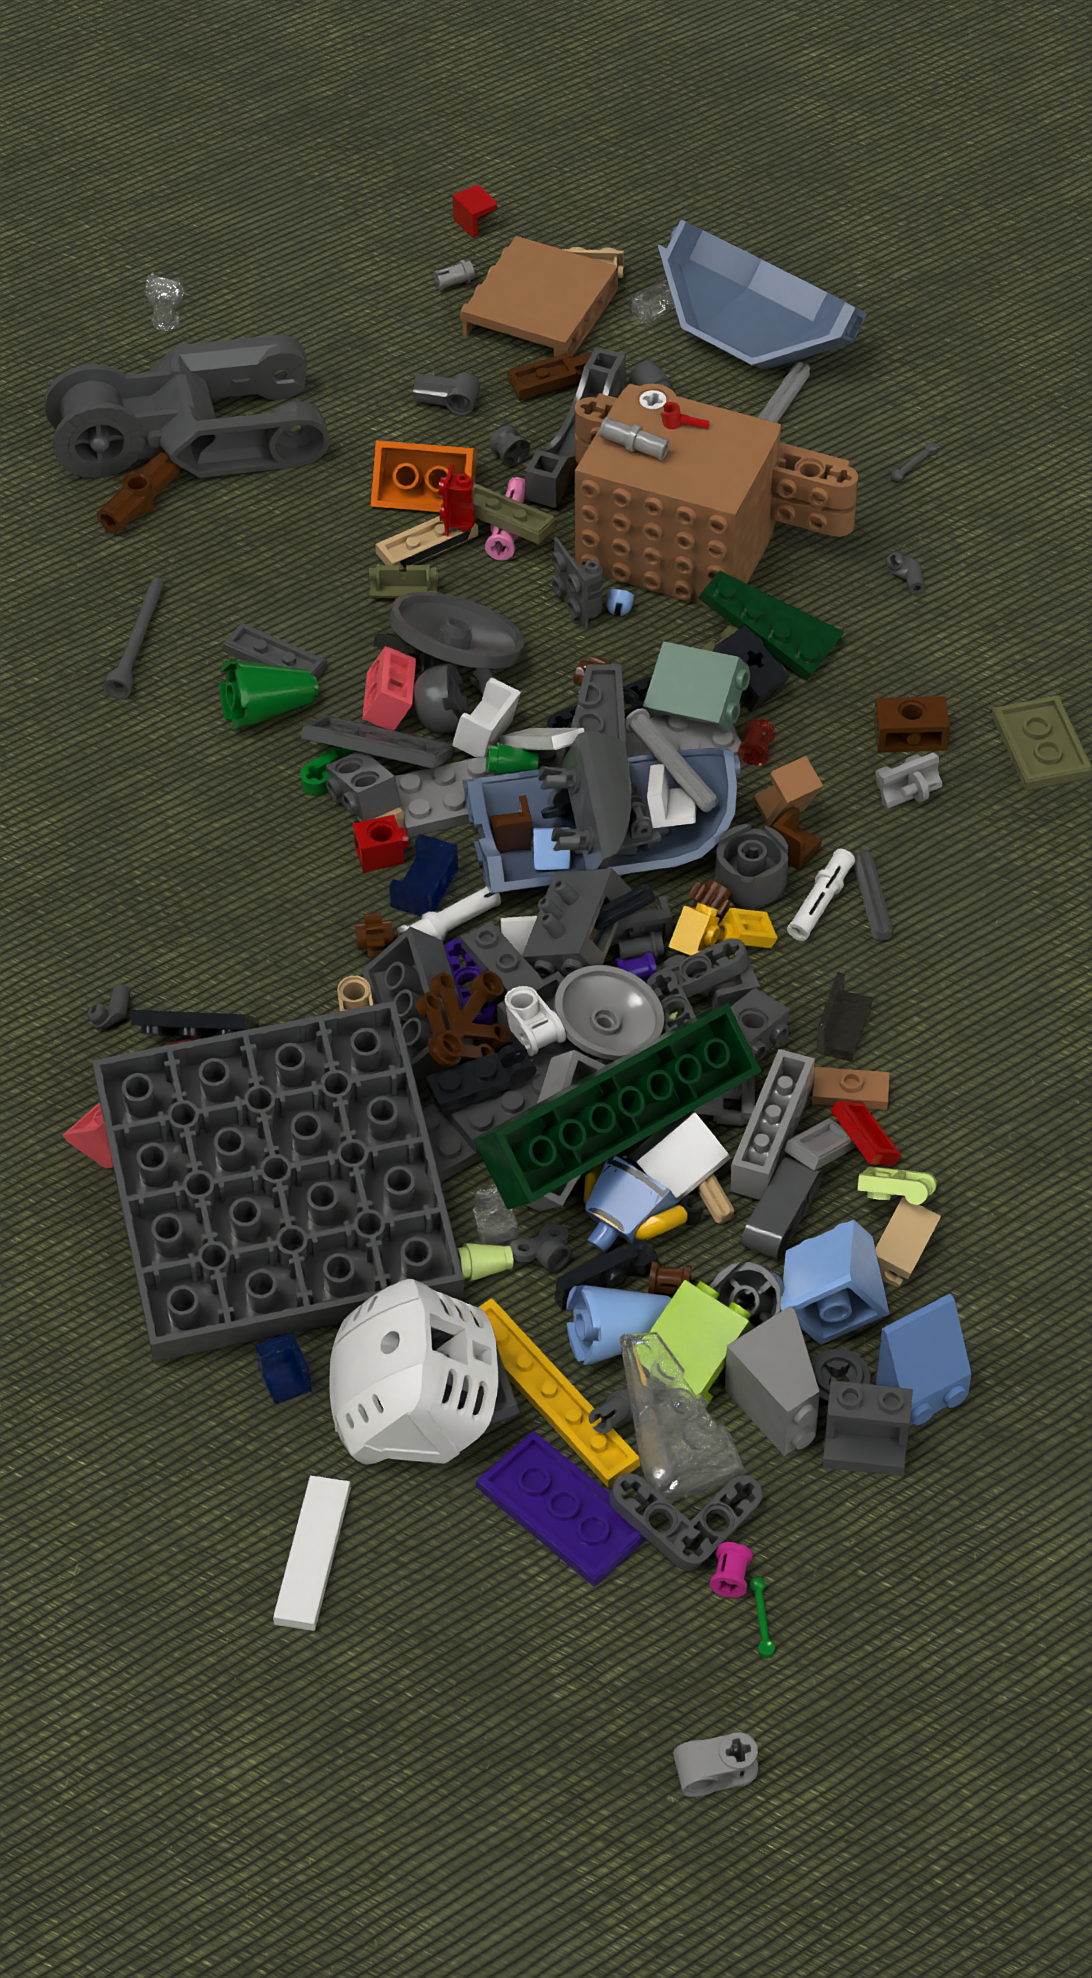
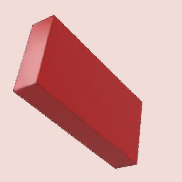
(866, 1133)

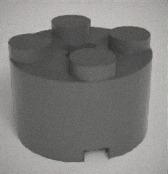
(752, 865)

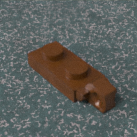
(546, 375)

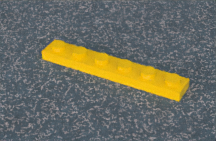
(558, 1400)

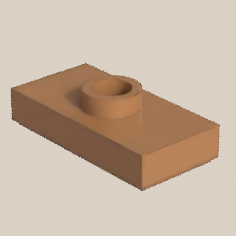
(852, 1086)

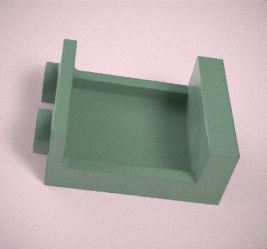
(697, 685)

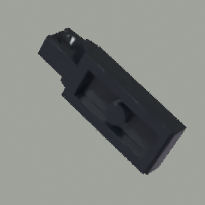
(607, 1270)

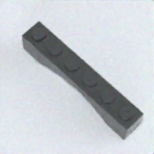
(555, 464)

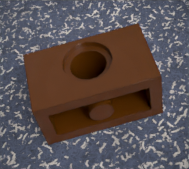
(911, 724)

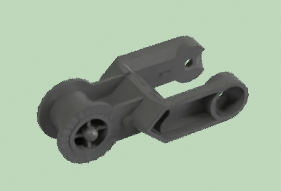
(116, 418)

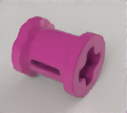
(731, 1570)

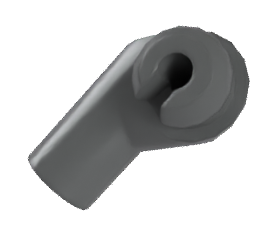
(104, 1017)

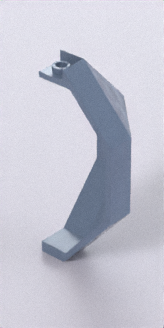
(751, 304)

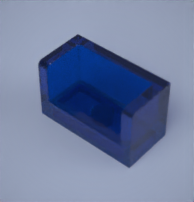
(427, 878)

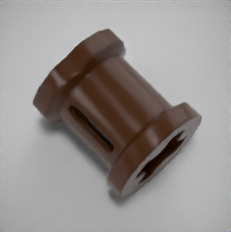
(667, 1279)

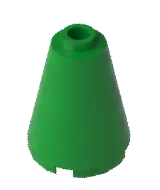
(263, 691)

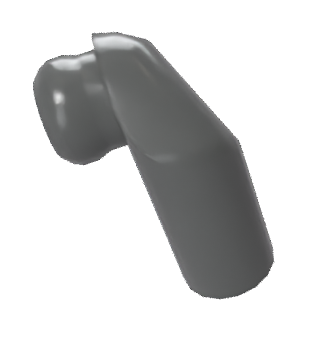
(906, 569)

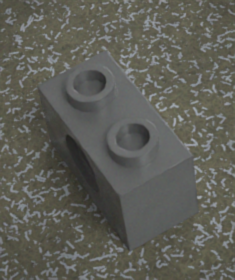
(761, 1021)

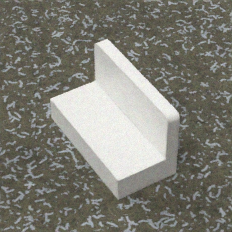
(668, 805)

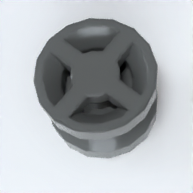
(509, 445)

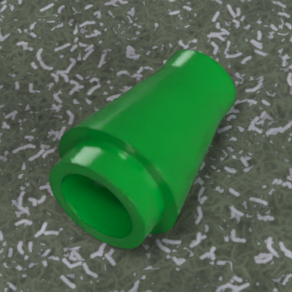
(508, 759)

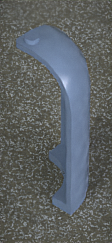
(689, 842)

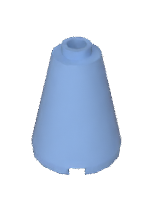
(606, 1315)

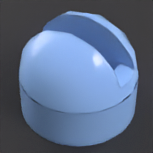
(619, 600)

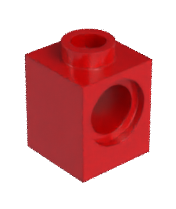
(379, 843)

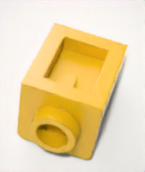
(749, 927)

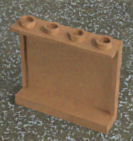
(542, 295)

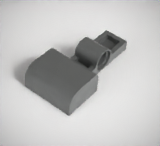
(495, 953)

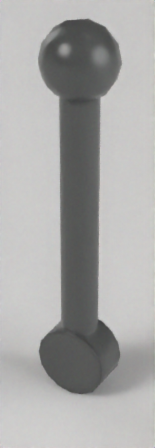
(930, 449)

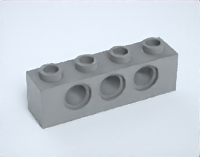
(772, 1123)

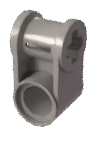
(712, 1764)

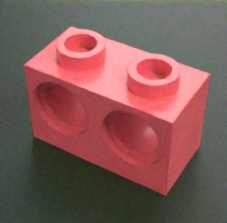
(389, 688)

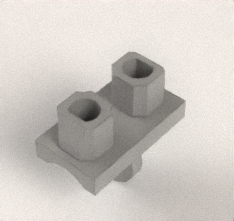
(909, 781)

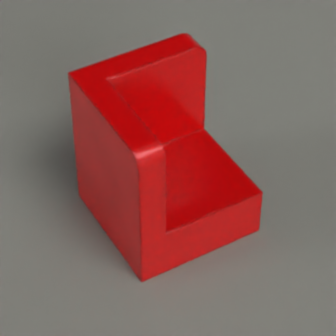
(471, 205)

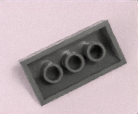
(403, 976)

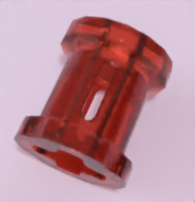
(756, 742)

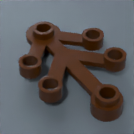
(446, 1045)

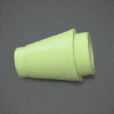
(484, 1260)

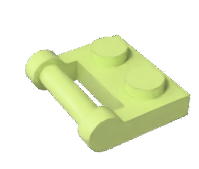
(884, 1182)

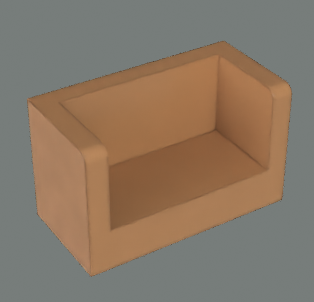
(793, 785)

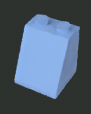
(834, 1282)

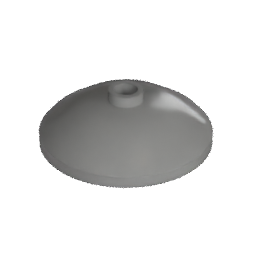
(608, 1011)

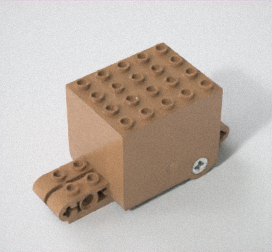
(703, 504)

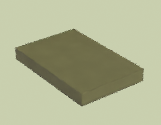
(1042, 742)

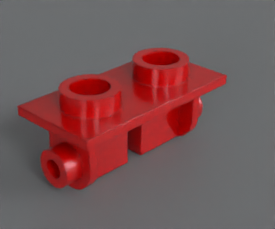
(456, 494)

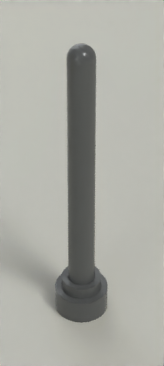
(120, 680)

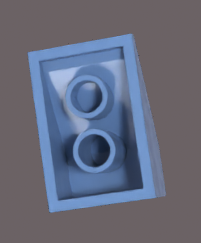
(928, 1356)

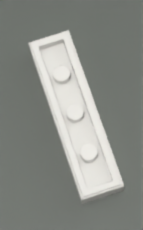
(541, 738)
(312, 1553)

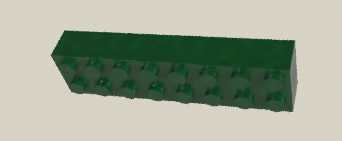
(616, 1106)

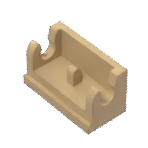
(904, 1241)

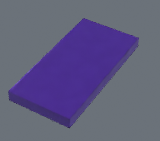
(560, 1508)

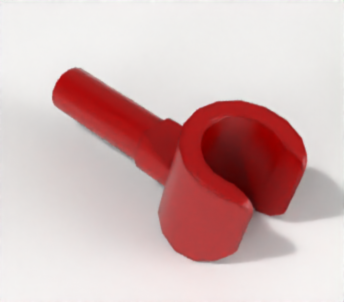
(673, 418)

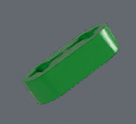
(314, 773)

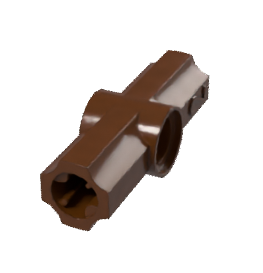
(137, 493)

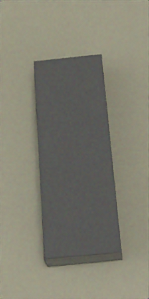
(258, 647)

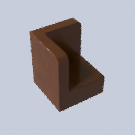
(513, 830)
(801, 844)

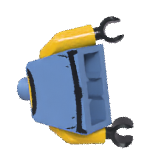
(631, 1205)

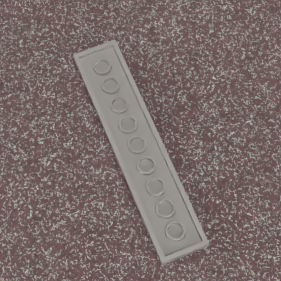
(436, 797)

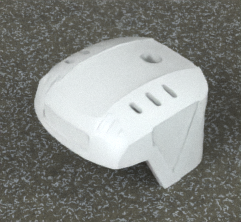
(411, 1376)

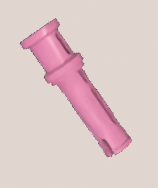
(501, 537)

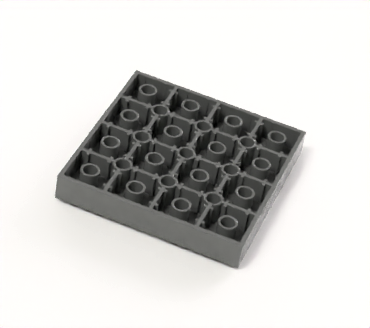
(274, 1178)

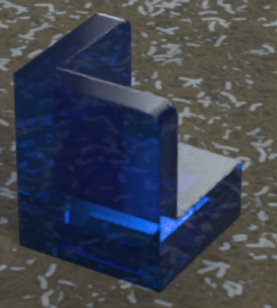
(283, 1368)

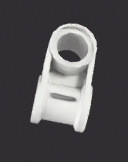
(532, 1019)

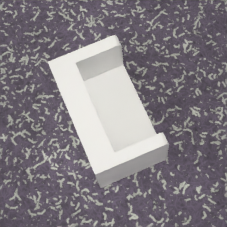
(487, 720)

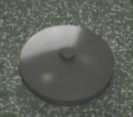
(456, 630)

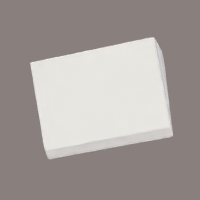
(680, 1155)

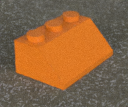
(410, 473)

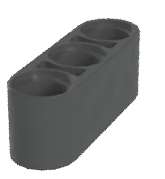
(781, 1208)

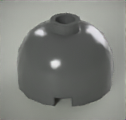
(439, 699)
(752, 1288)

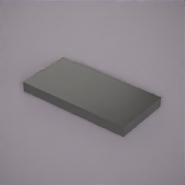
(378, 741)

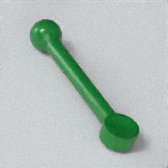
(766, 1647)

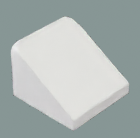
(518, 930)

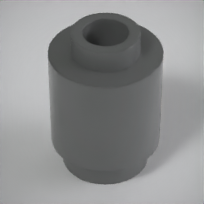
(649, 373)

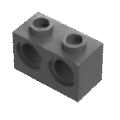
(362, 786)

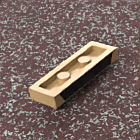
(421, 543)

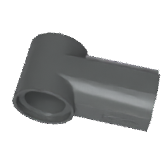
(456, 393)

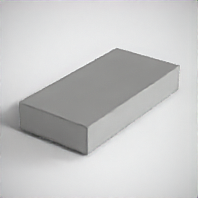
(820, 1144)

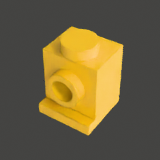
(695, 929)

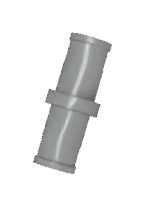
(634, 438)

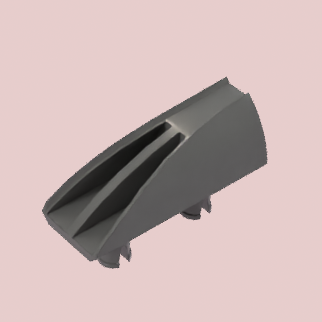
(599, 795)

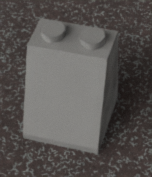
(775, 1381)

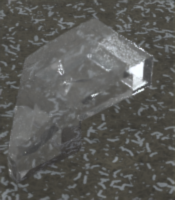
(492, 1218)

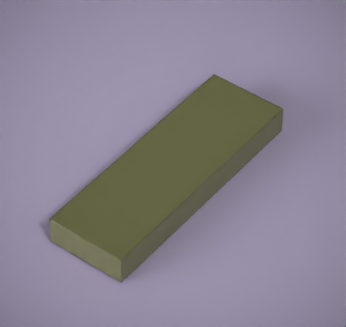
(512, 515)

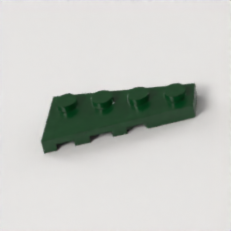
(785, 631)

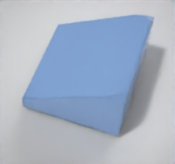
(544, 856)

